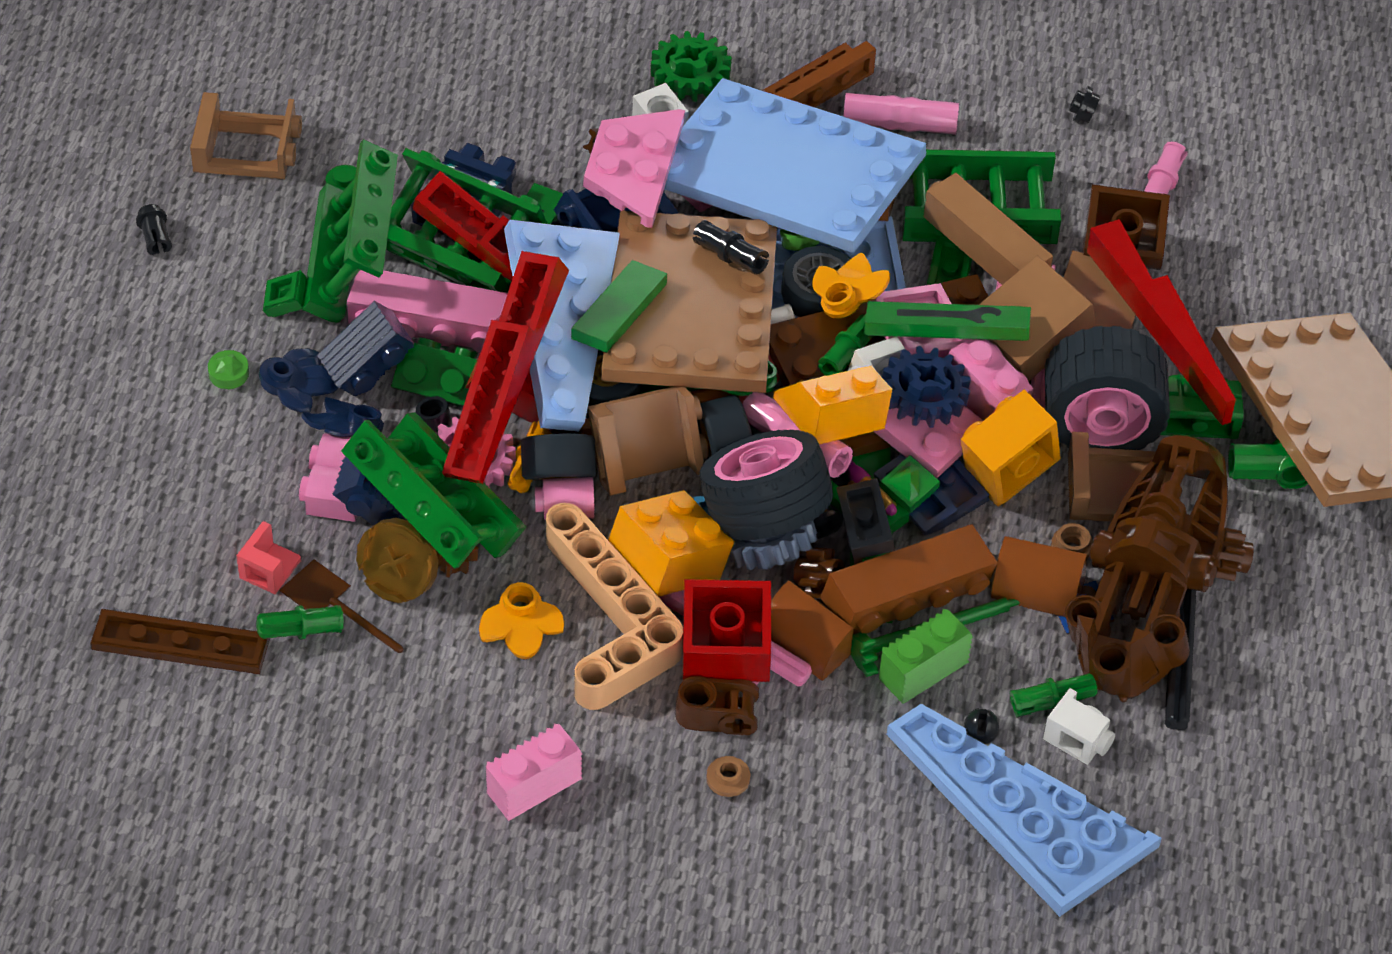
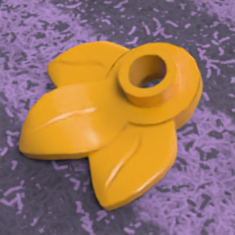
(849, 286)
(523, 625)

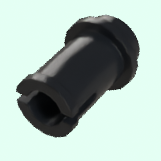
(152, 222)

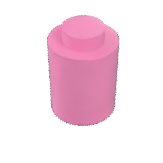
(566, 490)

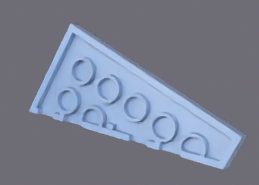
(562, 366)
(1029, 817)

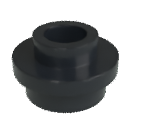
(1084, 104)

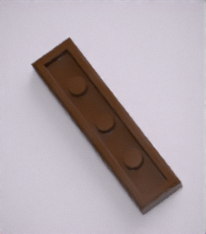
(179, 641)

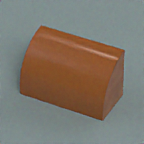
(1038, 575)
(809, 630)

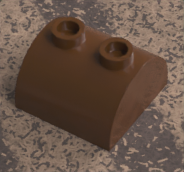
(1141, 214)

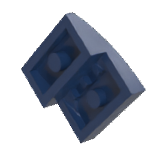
(956, 497)

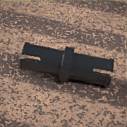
(731, 247)

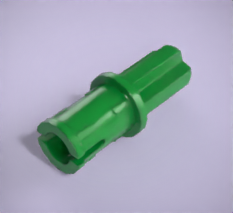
(845, 344)
(300, 622)
(1048, 694)

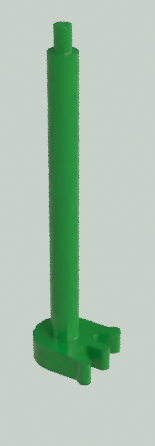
(865, 649)

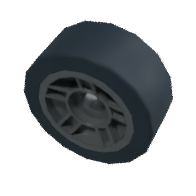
(798, 277)

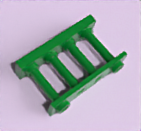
(996, 167)
(350, 232)
(453, 260)
(443, 509)

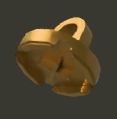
(396, 560)

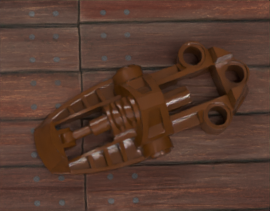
(1153, 549)

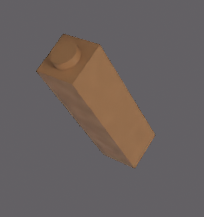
(980, 228)

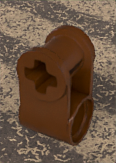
(717, 705)

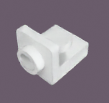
(877, 355)

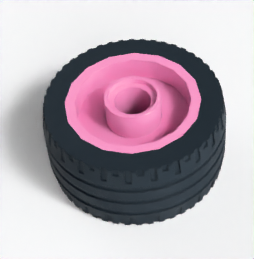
(766, 484)

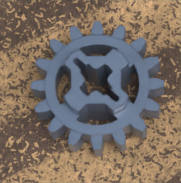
(773, 550)

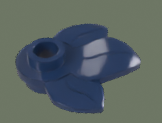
(296, 378)
(343, 418)

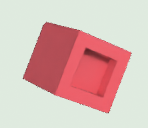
(265, 562)

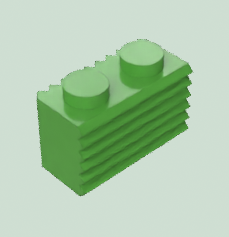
(925, 656)

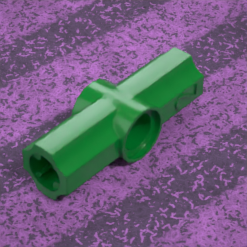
(1264, 462)

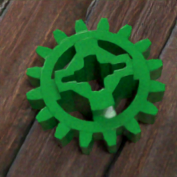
(688, 65)

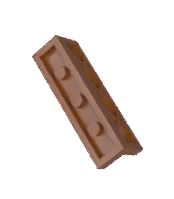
(827, 75)

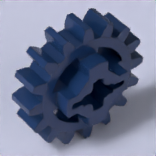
(926, 386)

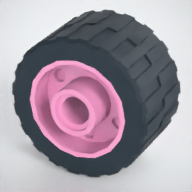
(1108, 386)

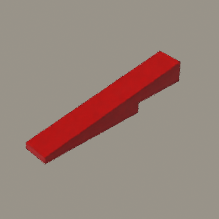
(465, 221)
(1162, 314)
(504, 365)

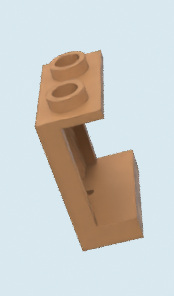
(212, 120)

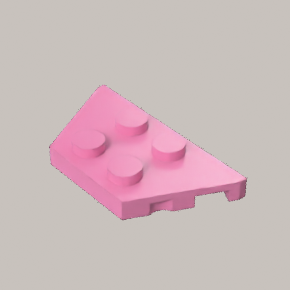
(634, 161)

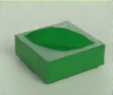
(284, 294)
(909, 484)

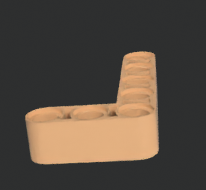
(629, 605)

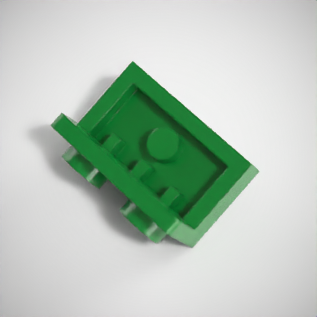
(435, 372)

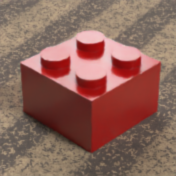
(727, 629)

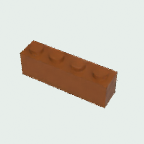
(910, 579)

